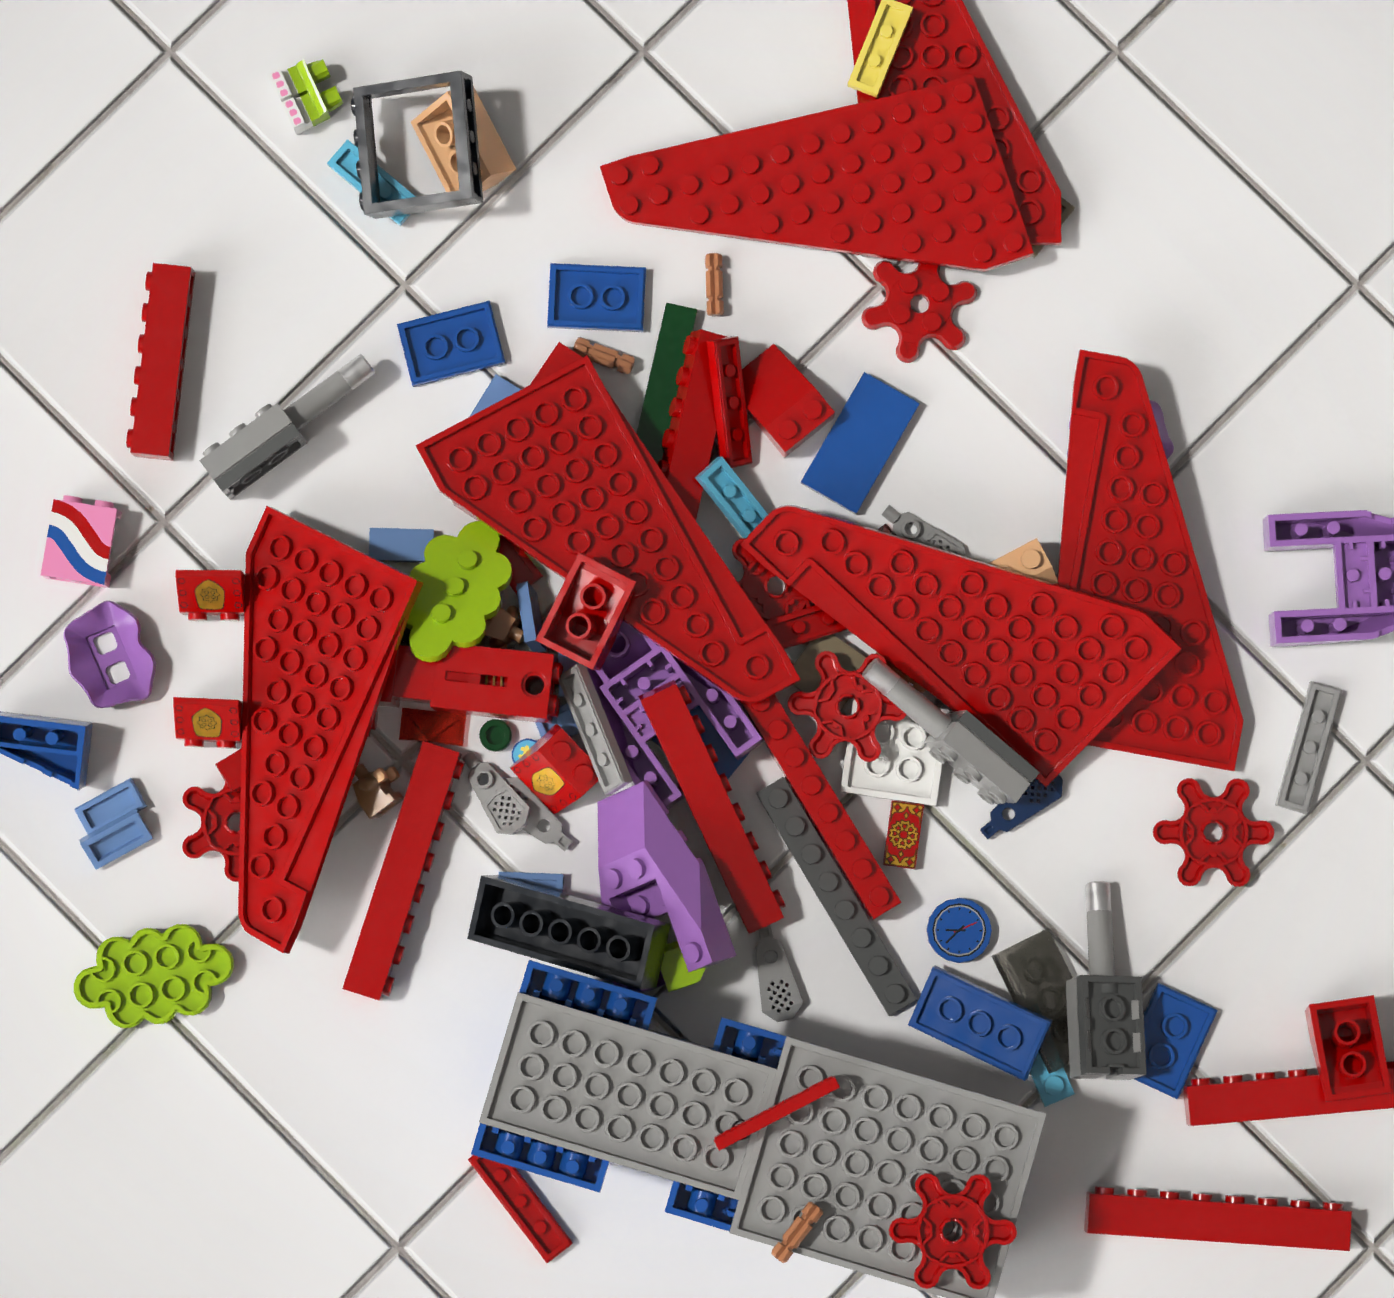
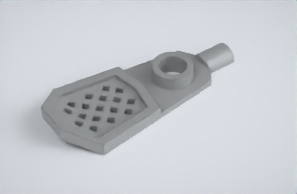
(925, 532)
(494, 792)
(538, 813)
(774, 973)

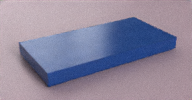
(860, 443)
(980, 1023)

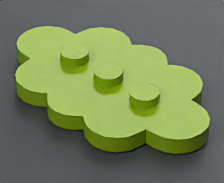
(458, 591)
(153, 976)

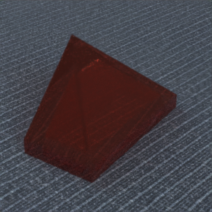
(432, 727)

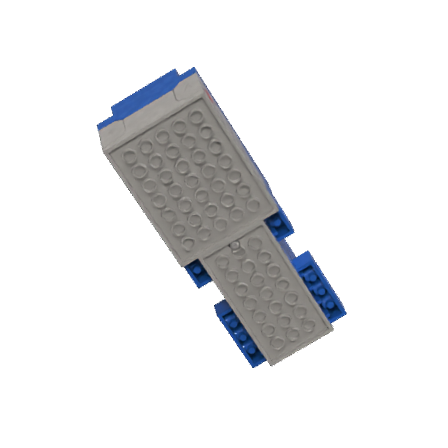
(597, 1086)

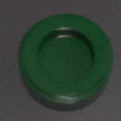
(495, 735)

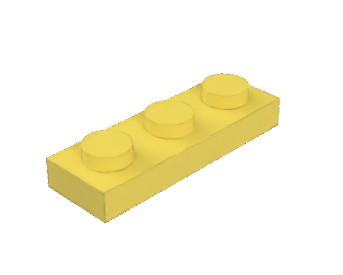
(880, 47)

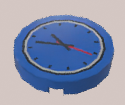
(959, 930)

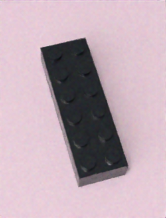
(569, 931)

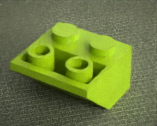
(675, 970)

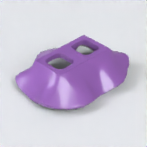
(90, 667)

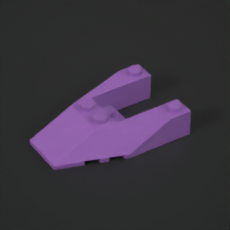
(1362, 572)
(640, 666)
(654, 873)

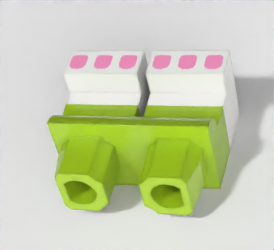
(301, 97)

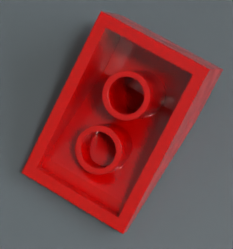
(783, 401)
(587, 612)
(1348, 1048)

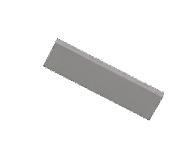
(594, 729)
(1308, 747)

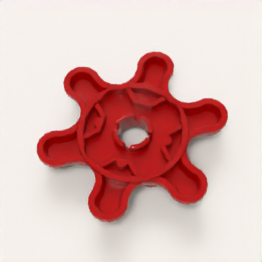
(913, 326)
(755, 587)
(825, 708)
(214, 830)
(1236, 832)
(965, 1252)

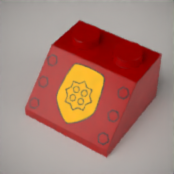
(211, 593)
(208, 721)
(556, 770)

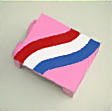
(80, 541)

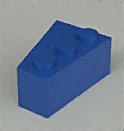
(48, 744)

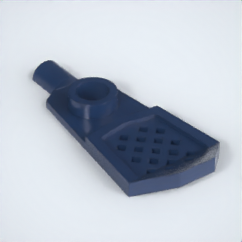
(1023, 808)

